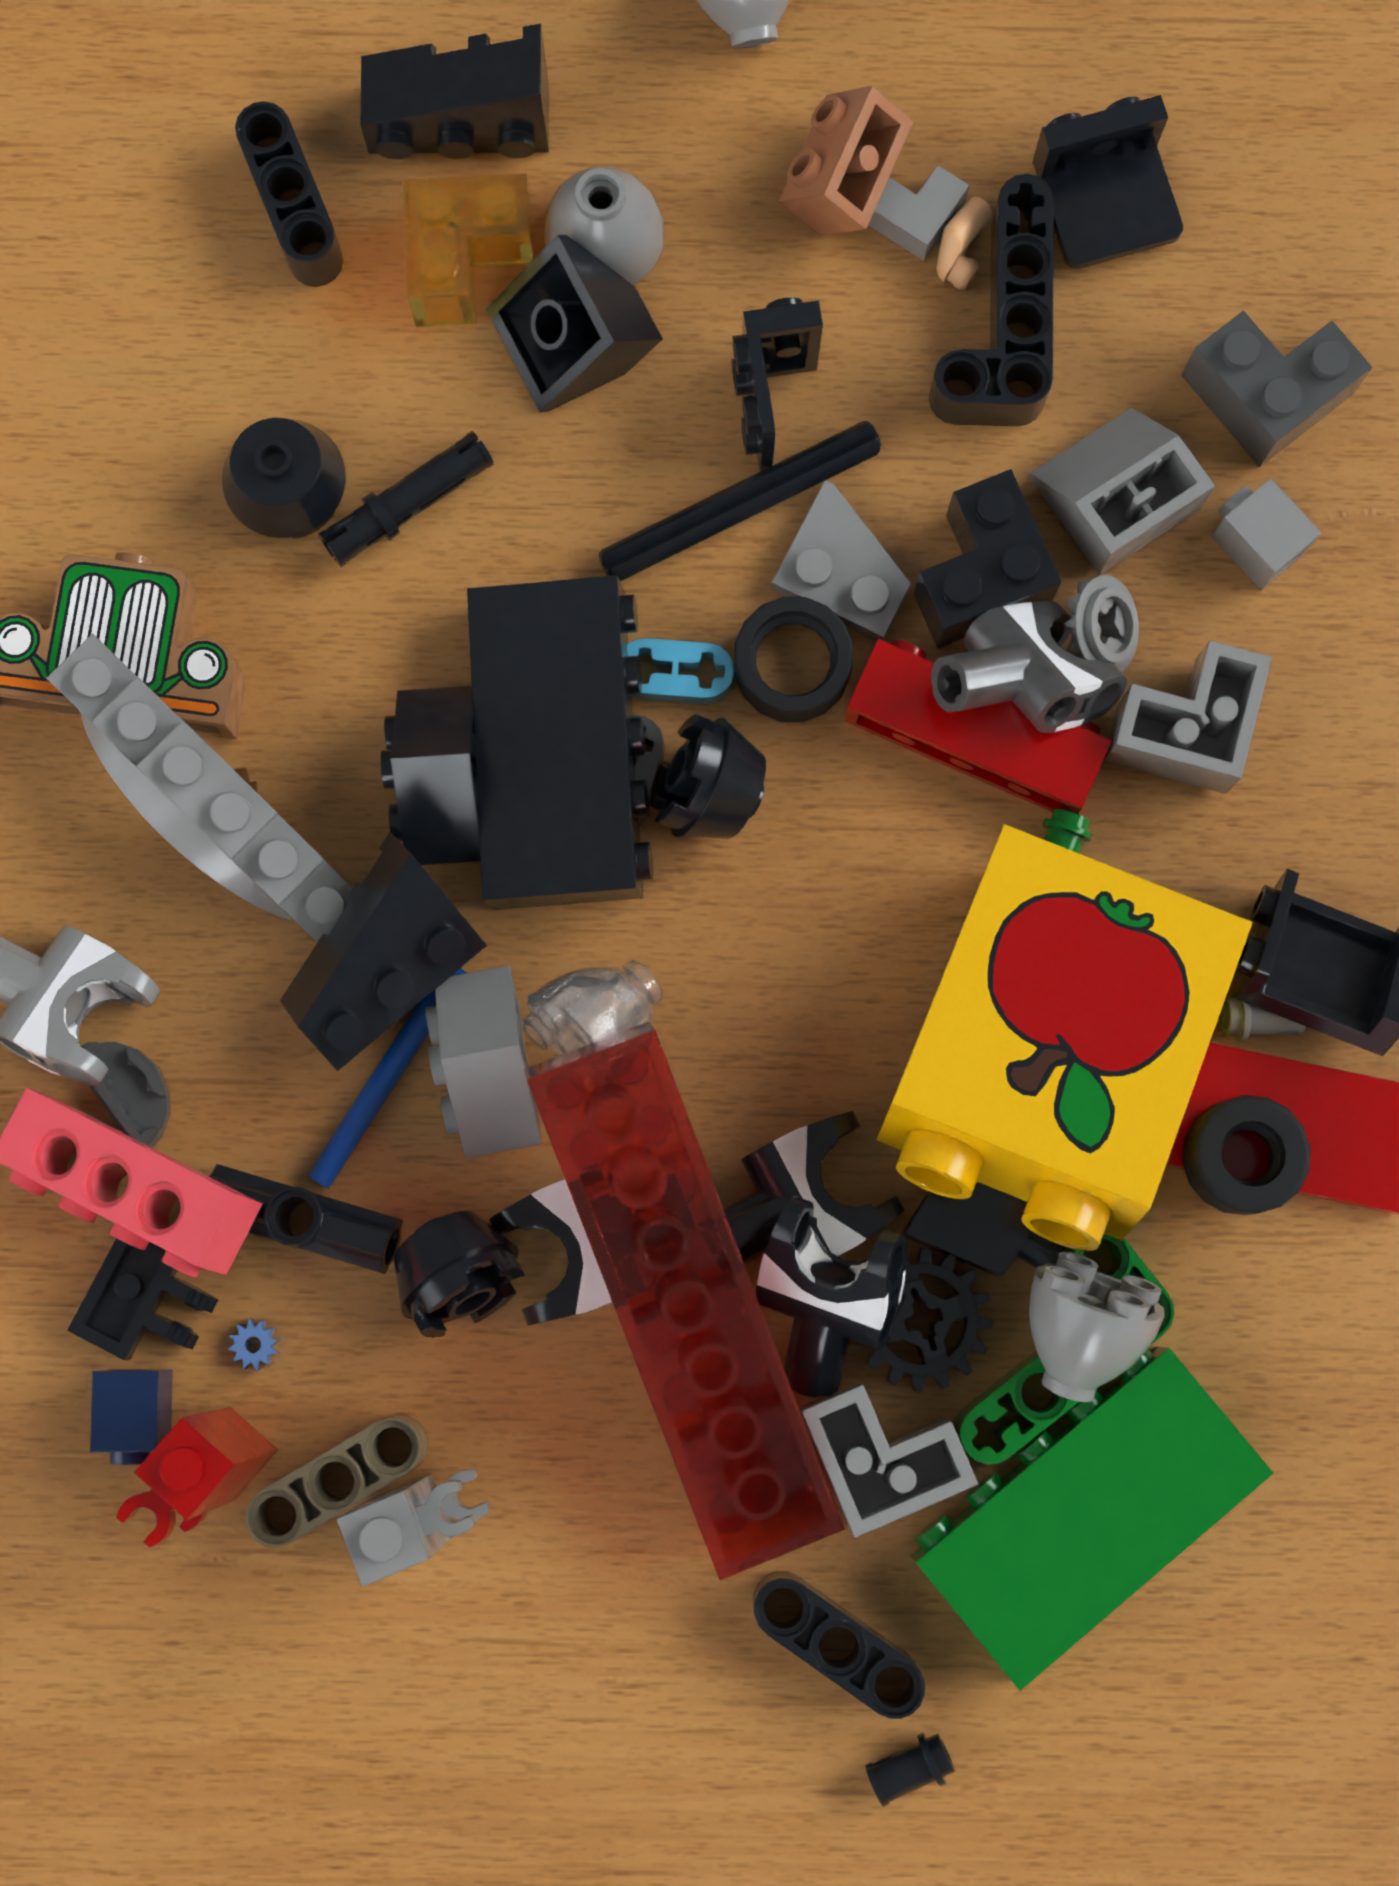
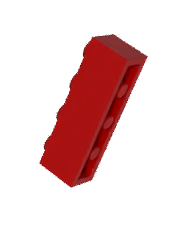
(983, 742)

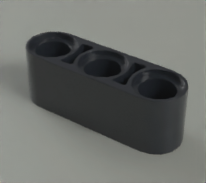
(281, 169)
(858, 1670)

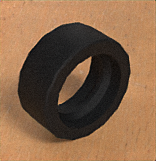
(793, 612)

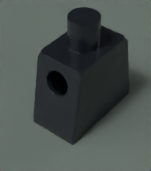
(980, 1230)

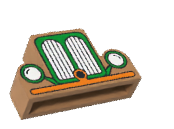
(143, 619)

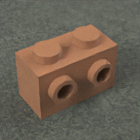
(845, 161)

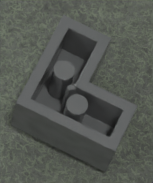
(1268, 396)

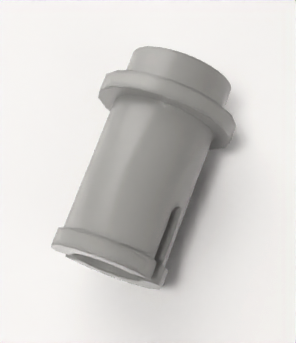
(1245, 1019)

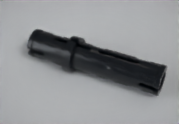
(414, 493)

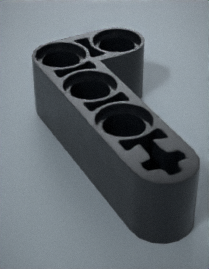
(1010, 302)

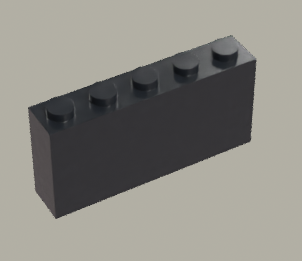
(557, 743)

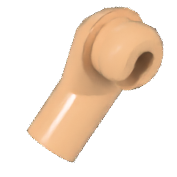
(957, 235)

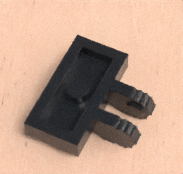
(126, 1298)

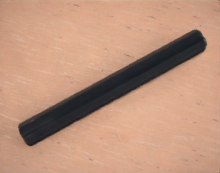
(740, 501)

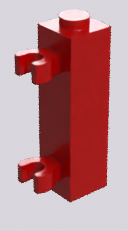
(197, 1469)

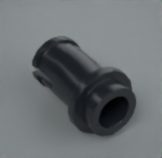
(910, 1769)

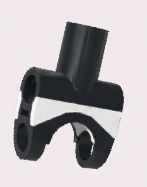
(794, 1169)
(583, 1284)
(828, 1296)

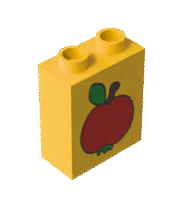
(1063, 1041)

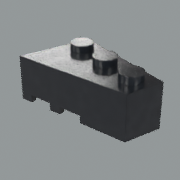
(458, 99)
(380, 957)

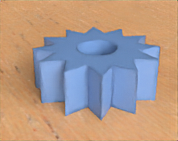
(241, 1344)

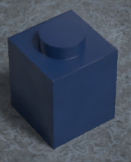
(130, 1412)

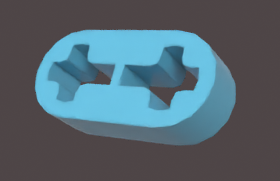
(686, 656)

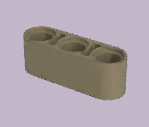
(306, 1487)

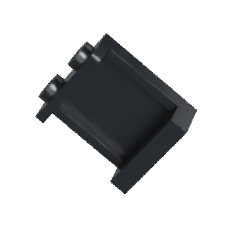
(1322, 968)

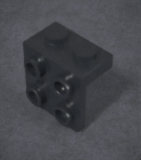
(1108, 181)
(772, 344)

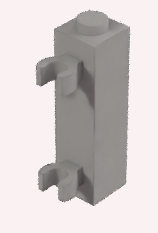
(407, 1525)

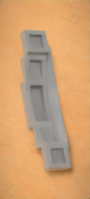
(196, 795)

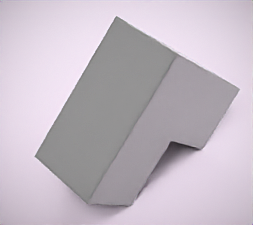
(919, 219)

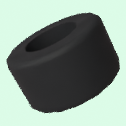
(1287, 1149)

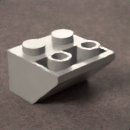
(1122, 487)

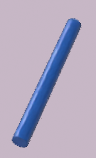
(373, 1094)

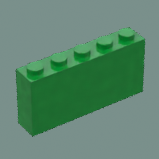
(1089, 1514)

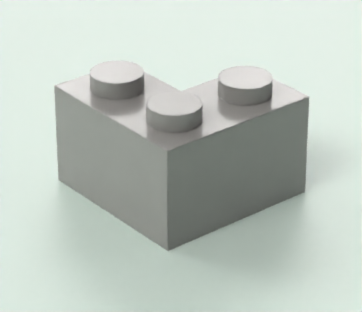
(1197, 736)
(482, 1062)
(881, 1478)

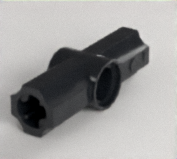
(337, 1228)

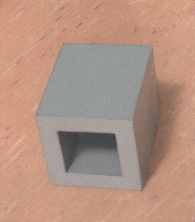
(1264, 532)

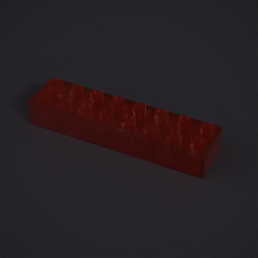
(684, 1299)

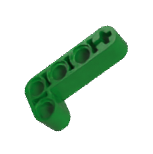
(1009, 1435)

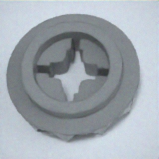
(1117, 621)

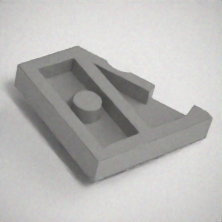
(843, 567)

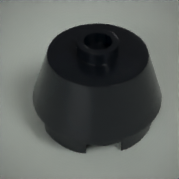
(283, 478)
(710, 781)
(454, 1270)

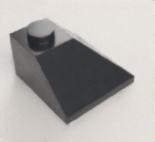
(571, 324)

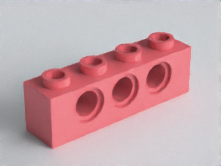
(211, 1214)

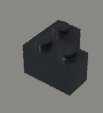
(1000, 560)
(433, 774)

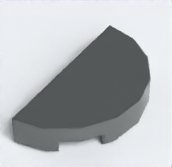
(132, 1091)

